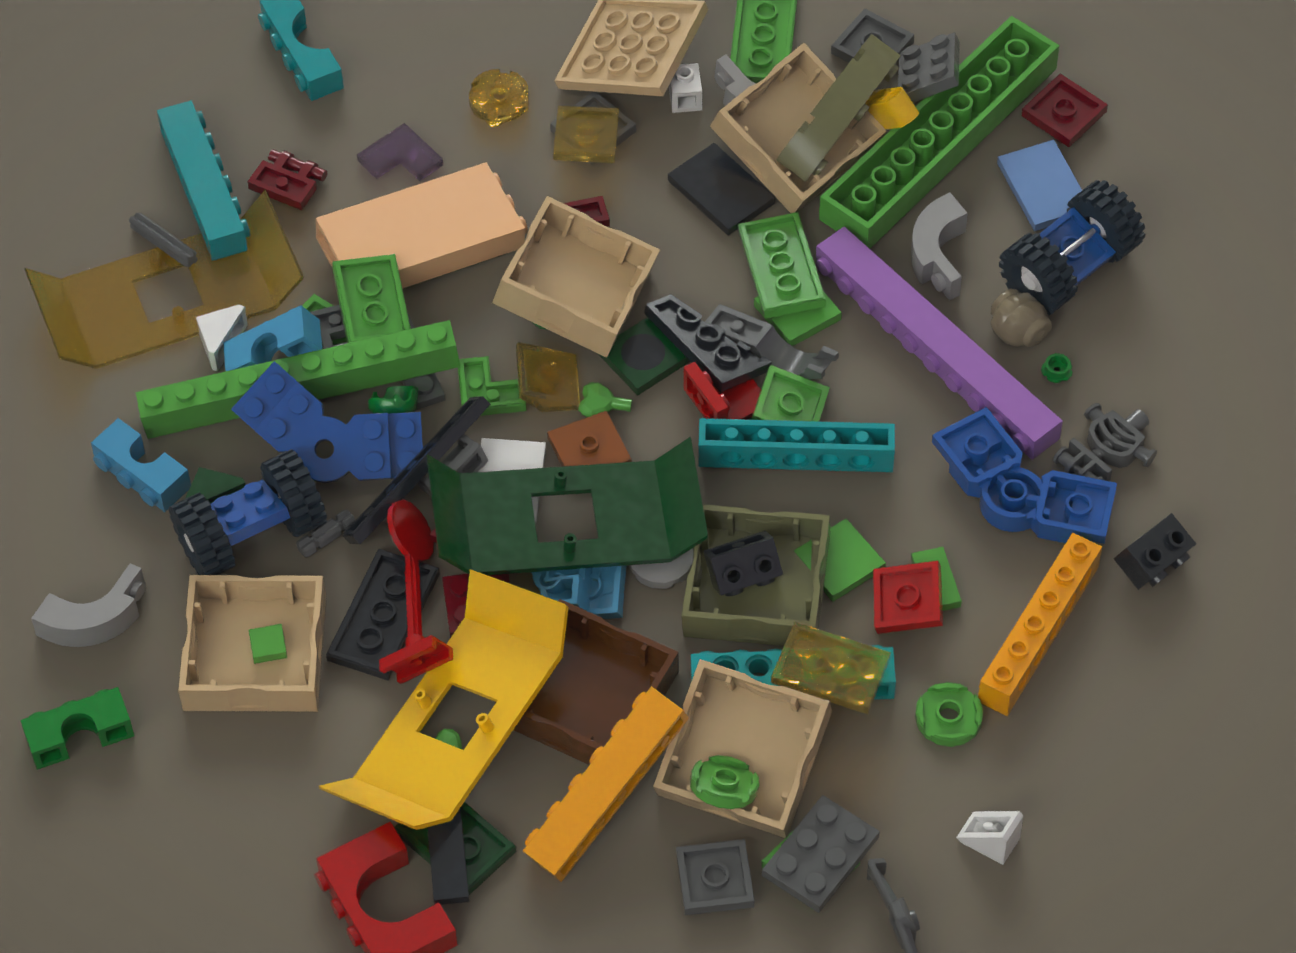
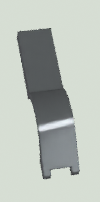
(768, 343)

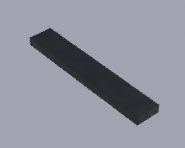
(416, 469)

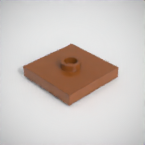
(588, 442)

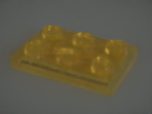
(831, 667)

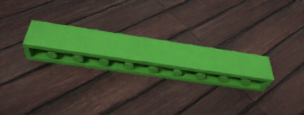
(320, 372)

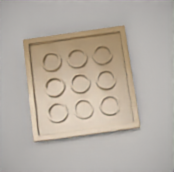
(631, 46)

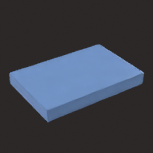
(1040, 182)

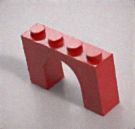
(352, 869)

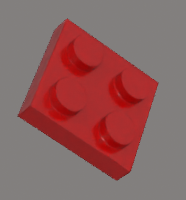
(907, 597)

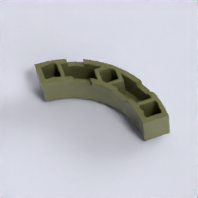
(838, 107)

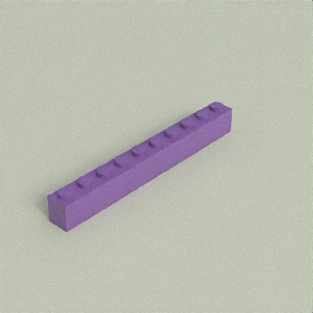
(937, 341)

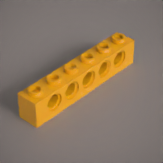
(1039, 624)

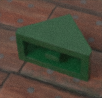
(214, 484)

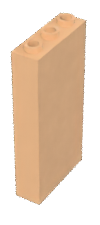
(428, 226)

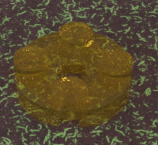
(502, 110)

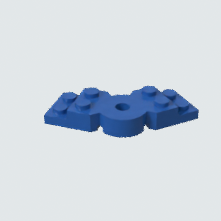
(292, 418)
(989, 467)

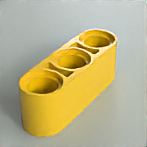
(892, 107)

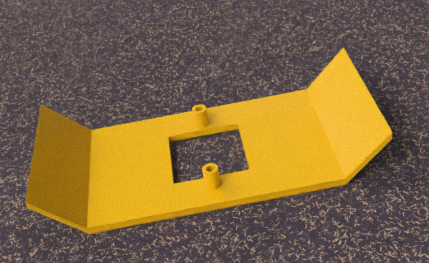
(500, 653)

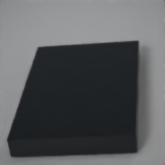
(721, 188)

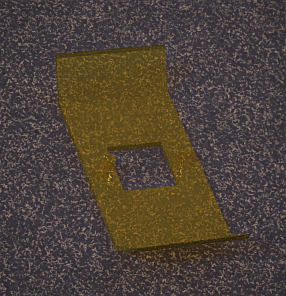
(101, 321)

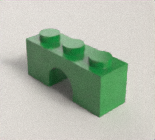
(100, 713)

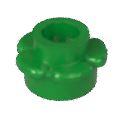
(1057, 362)

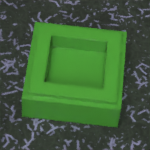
(267, 643)

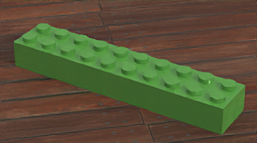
(948, 127)

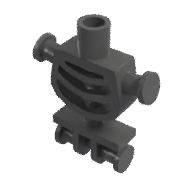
(1117, 447)

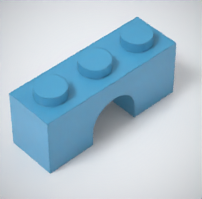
(291, 333)
(157, 482)

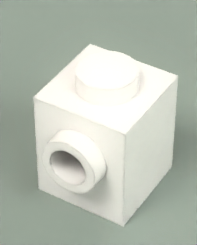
(686, 89)

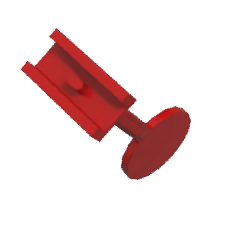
(413, 539)

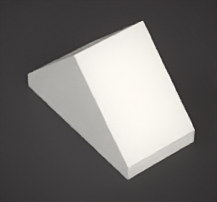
(220, 327)
(992, 833)

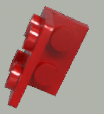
(730, 404)

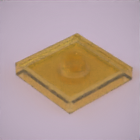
(586, 134)

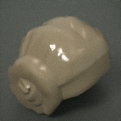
(1019, 319)

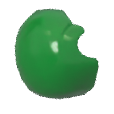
(396, 400)

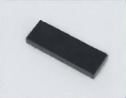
(448, 862)

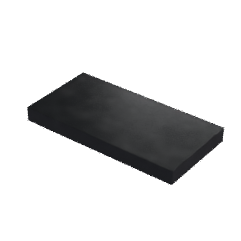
(378, 615)

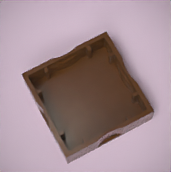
(595, 684)

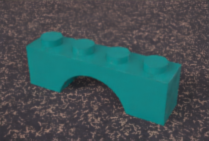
(314, 69)

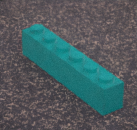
(202, 180)

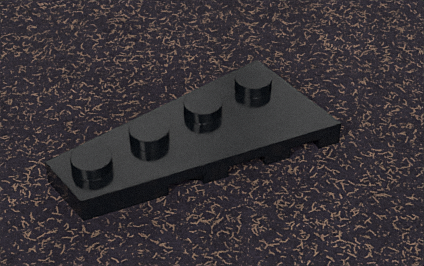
(705, 344)

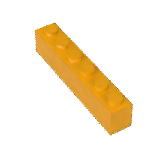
(605, 783)

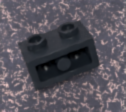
(1155, 551)
(743, 563)

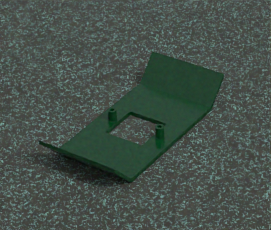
(640, 512)

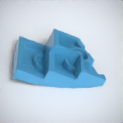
(592, 589)

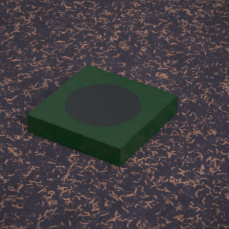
(644, 356)

